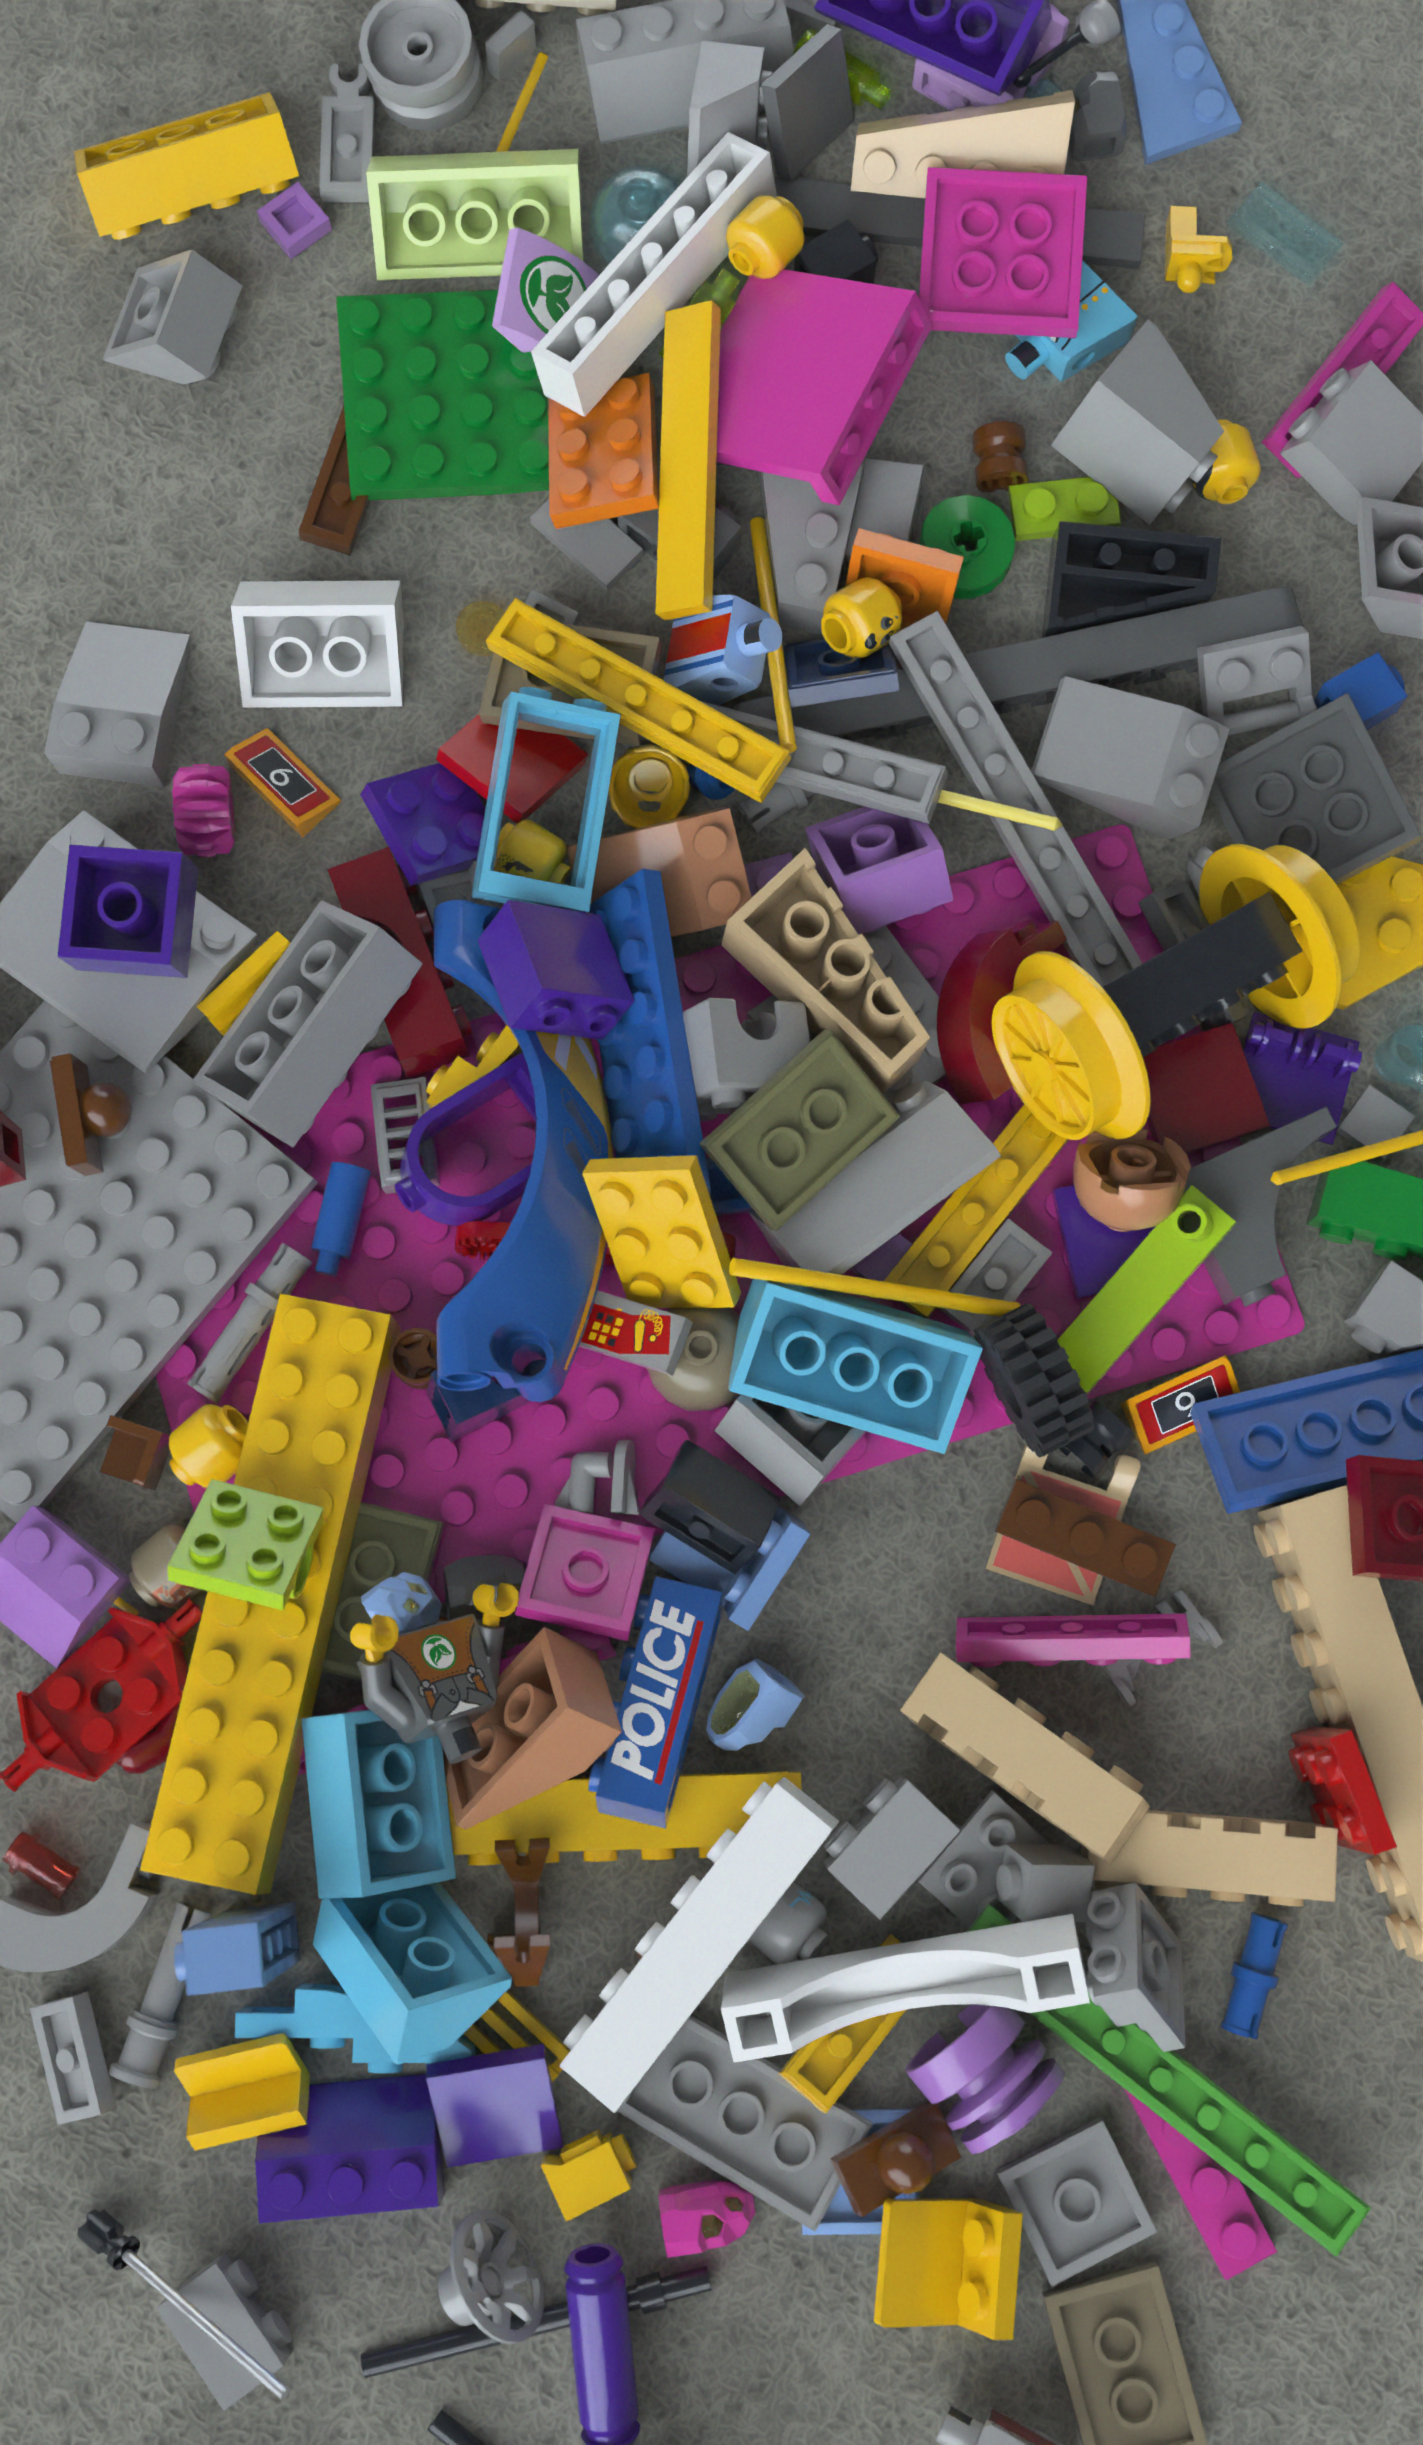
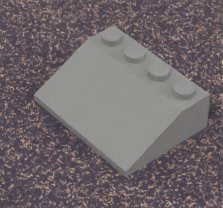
(127, 1012)

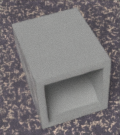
(1143, 428)

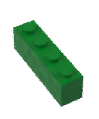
(1371, 1207)

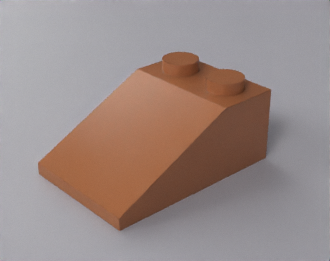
(697, 864)
(544, 1729)

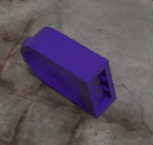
(420, 1193)

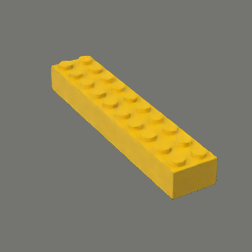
(259, 1665)

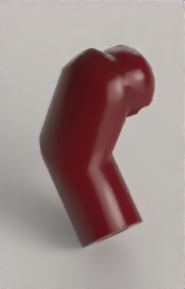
(152, 1748)

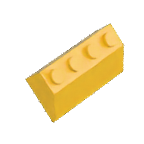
(186, 166)

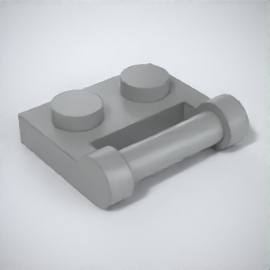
(1255, 668)

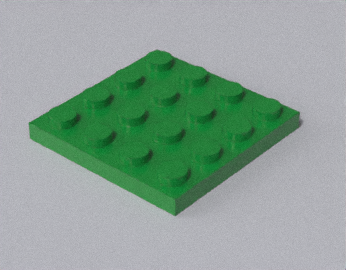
(438, 399)

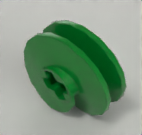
(980, 525)

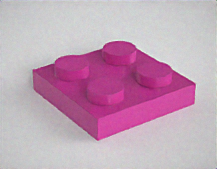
(585, 1572)

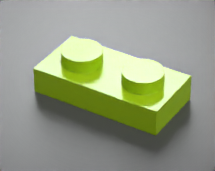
(1041, 505)

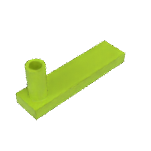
(1143, 1286)

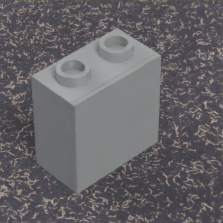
(1357, 440)

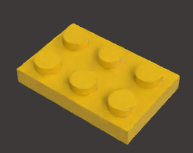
(662, 1231)

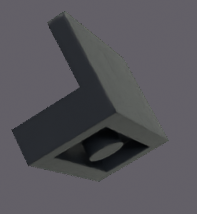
(711, 1507)

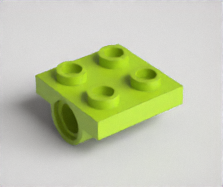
(247, 1545)

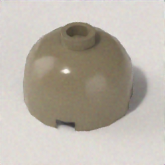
(705, 1362)

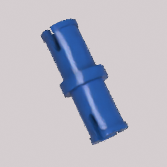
(1254, 1975)

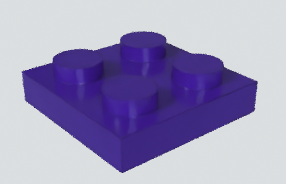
(427, 821)

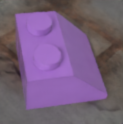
(54, 1584)

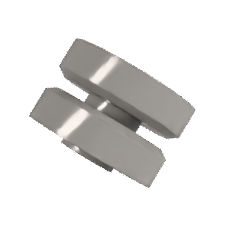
(422, 61)

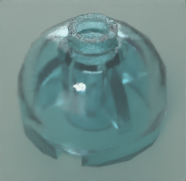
(625, 206)

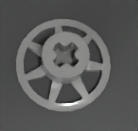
(483, 2283)

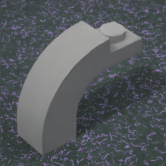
(56, 1940)

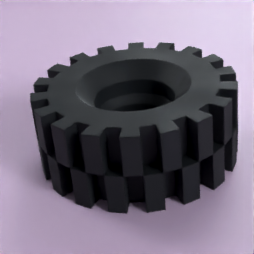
(1034, 1380)

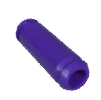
(601, 2345)

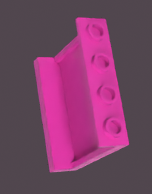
(812, 374)

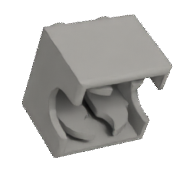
(738, 1059)

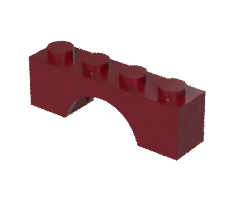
(421, 1021)

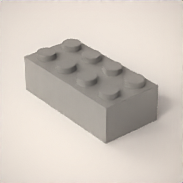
(308, 1022)

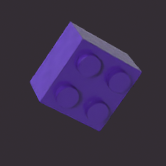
(128, 911)

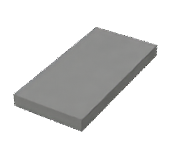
(745, 2121)

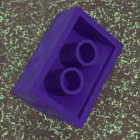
(360, 2153)

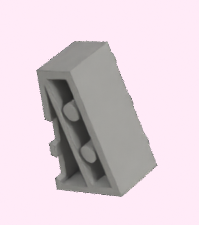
(805, 546)

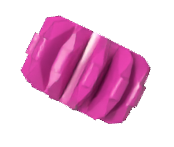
(203, 810)

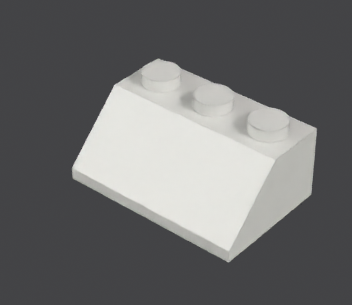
(319, 643)

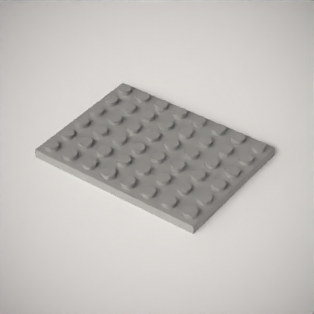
(119, 1262)

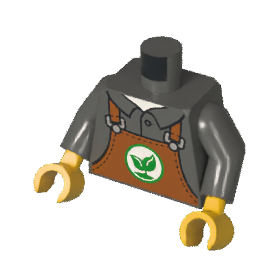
(438, 1674)

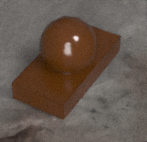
(86, 1113)
(896, 2159)

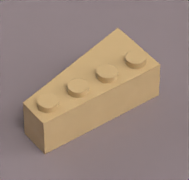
(1005, 136)
(810, 953)
(1027, 1758)
(1226, 1857)

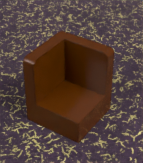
(136, 1453)

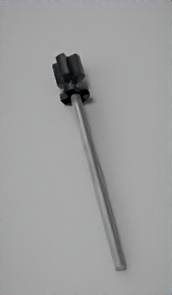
(106, 2236)

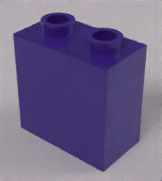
(555, 970)

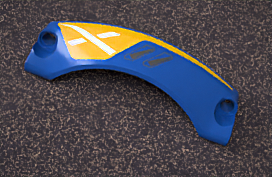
(548, 1267)

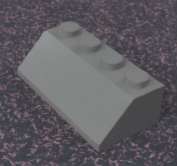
(646, 57)
(887, 1185)

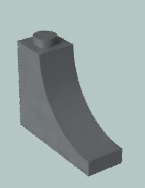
(1241, 1186)

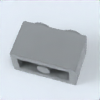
(227, 2298)

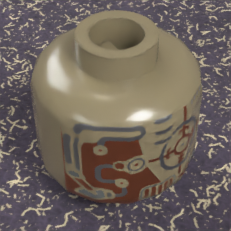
(151, 1570)

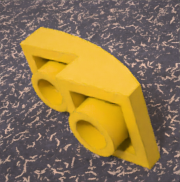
(492, 1054)

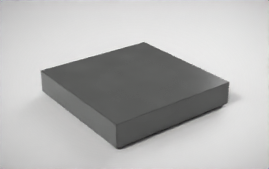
(808, 102)

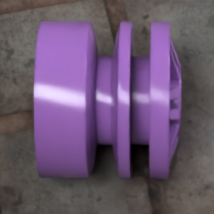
(995, 2084)

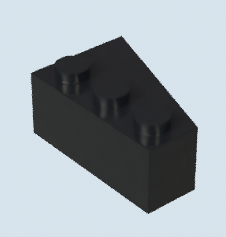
(1124, 574)

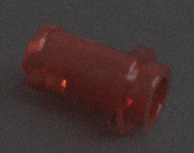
(40, 1864)

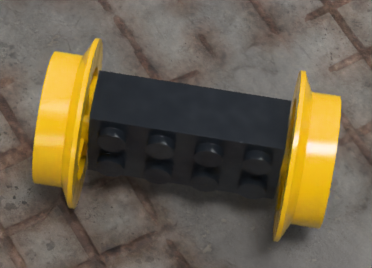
(1272, 935)

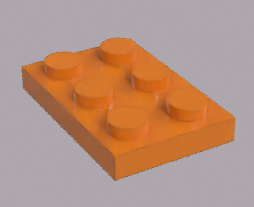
(606, 460)

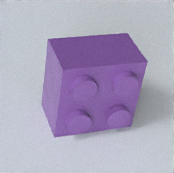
(880, 866)

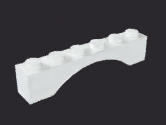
(1008, 1966)

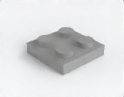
(1076, 2201)

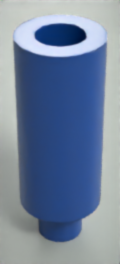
(339, 1216)

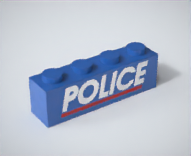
(658, 1702)

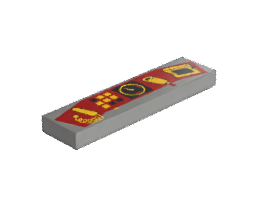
(636, 1333)

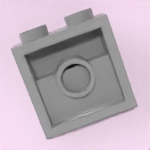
(1135, 1964)

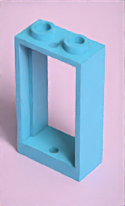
(584, 717)

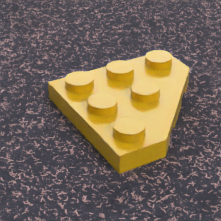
(1389, 925)

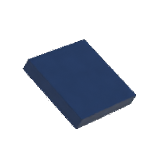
(823, 675)

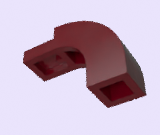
(971, 988)

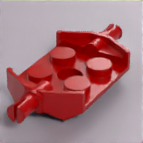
(63, 1715)

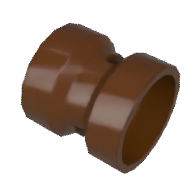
(1000, 456)
(412, 1353)

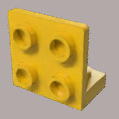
(948, 2265)

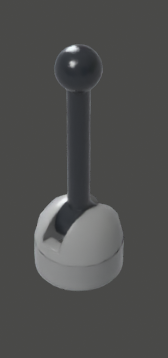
(1091, 29)

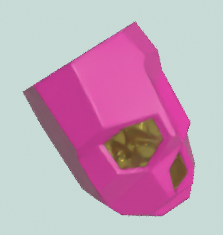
(703, 2215)

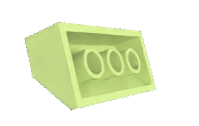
(456, 209)

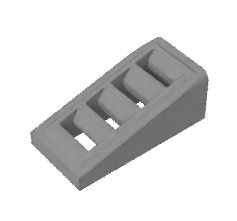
(386, 1155)

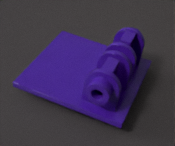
(1299, 1070)

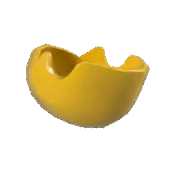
(648, 769)

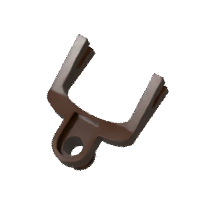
(526, 1950)

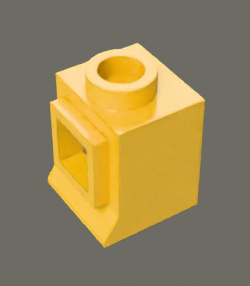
(589, 2172)

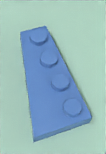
(1173, 79)

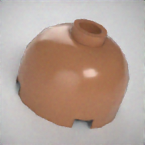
(1130, 1180)

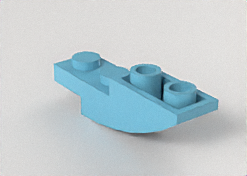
(328, 2018)

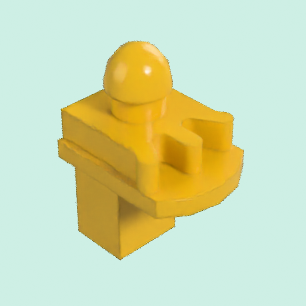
(1192, 257)

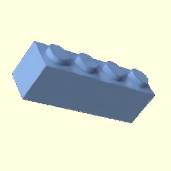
(238, 1949)

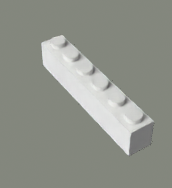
(651, 276)
(698, 1943)

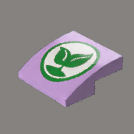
(536, 288)

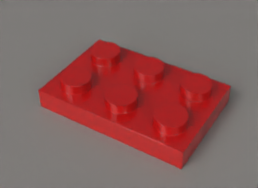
(1341, 1788)

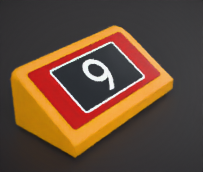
(282, 780)
(1164, 1411)

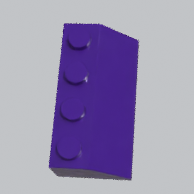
(970, 39)

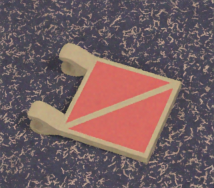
(1043, 1569)

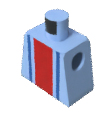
(722, 650)

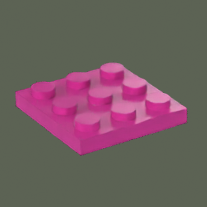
(1003, 252)

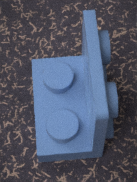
(752, 1586)

